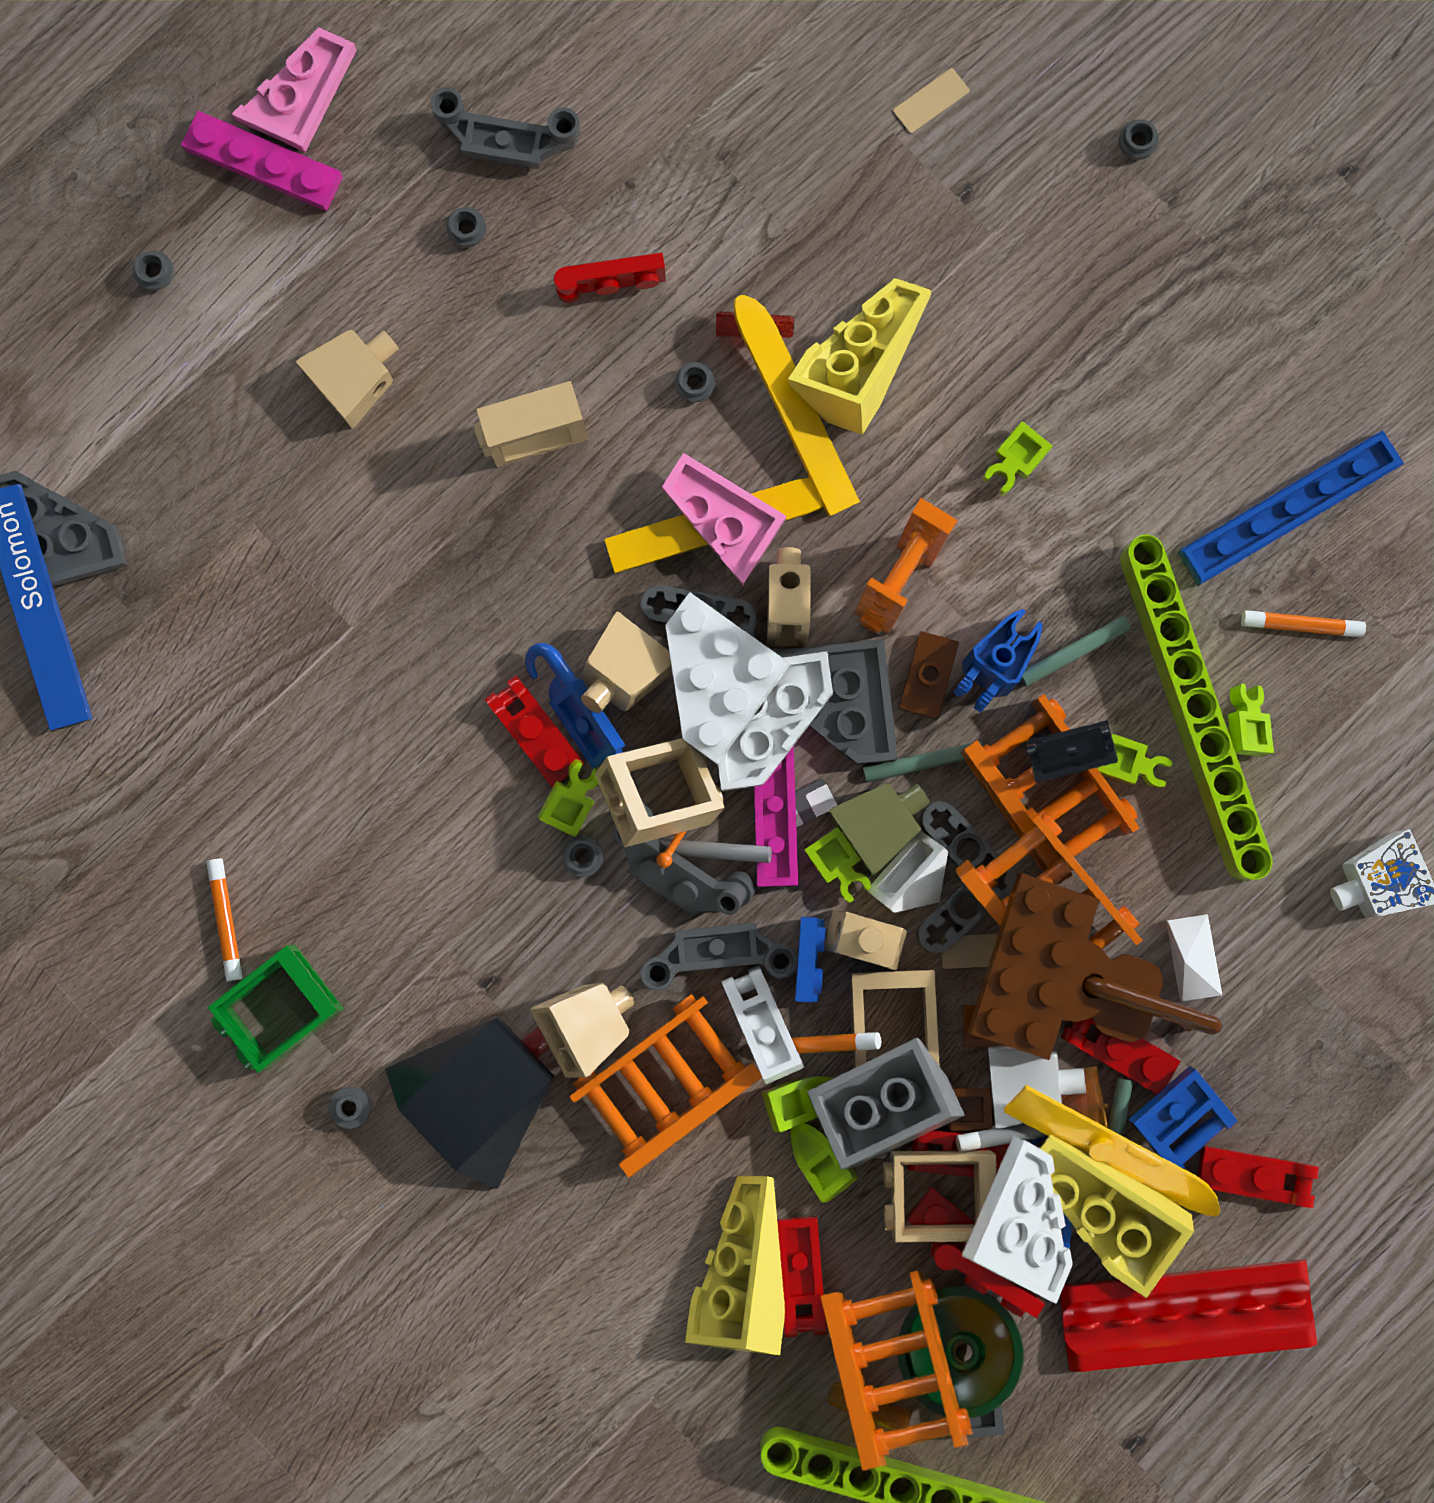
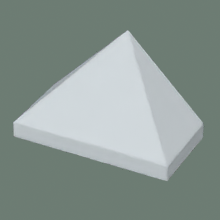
(912, 876)
(1194, 958)

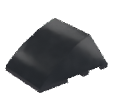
(473, 1097)

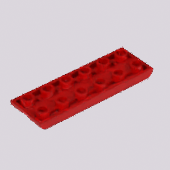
(1188, 1316)

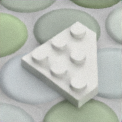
(717, 676)
(777, 722)
(1022, 1224)

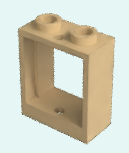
(530, 424)
(627, 807)
(889, 980)
(893, 1178)

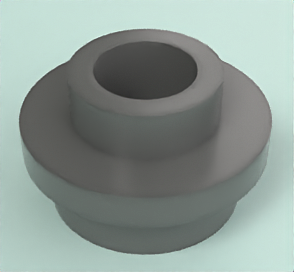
(1144, 130)
(466, 216)
(145, 263)
(699, 371)
(573, 847)
(362, 1103)

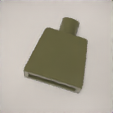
(879, 823)

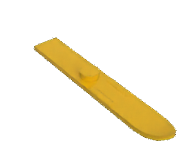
(796, 414)
(679, 536)
(1114, 1150)

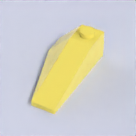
(856, 364)
(1120, 1218)
(743, 1289)

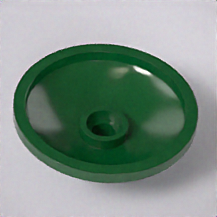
(996, 1347)

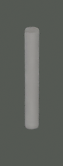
(721, 850)

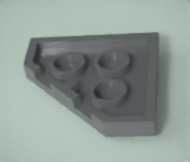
(70, 537)
(860, 710)

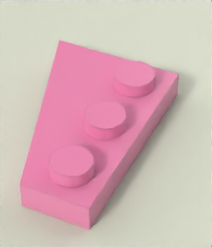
(301, 92)
(724, 515)

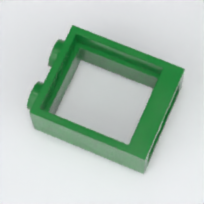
(308, 981)

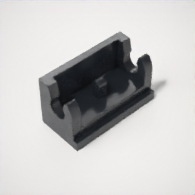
(1072, 751)

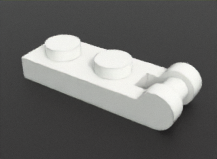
(763, 1026)

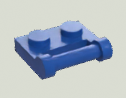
(810, 943)
(1177, 1110)

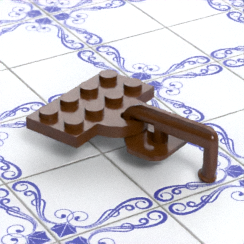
(1052, 973)

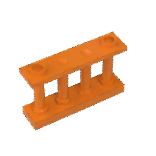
(920, 544)
(1008, 792)
(983, 879)
(703, 1099)
(864, 1399)

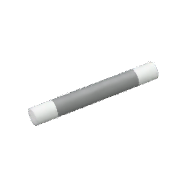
(996, 1137)

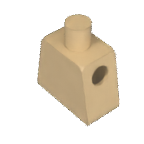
(350, 372)
(788, 601)
(624, 666)
(865, 939)
(584, 1026)

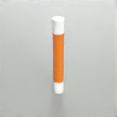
(1303, 624)
(224, 920)
(837, 1043)

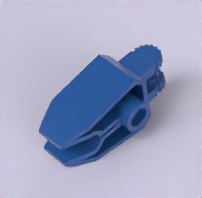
(995, 663)

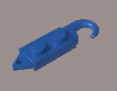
(589, 730)

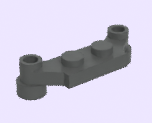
(501, 138)
(686, 883)
(716, 949)

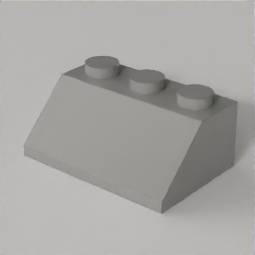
(884, 1104)

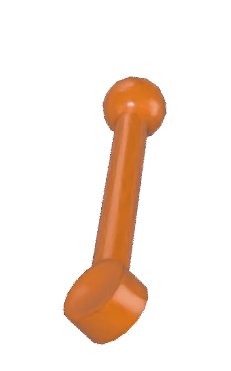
(664, 859)

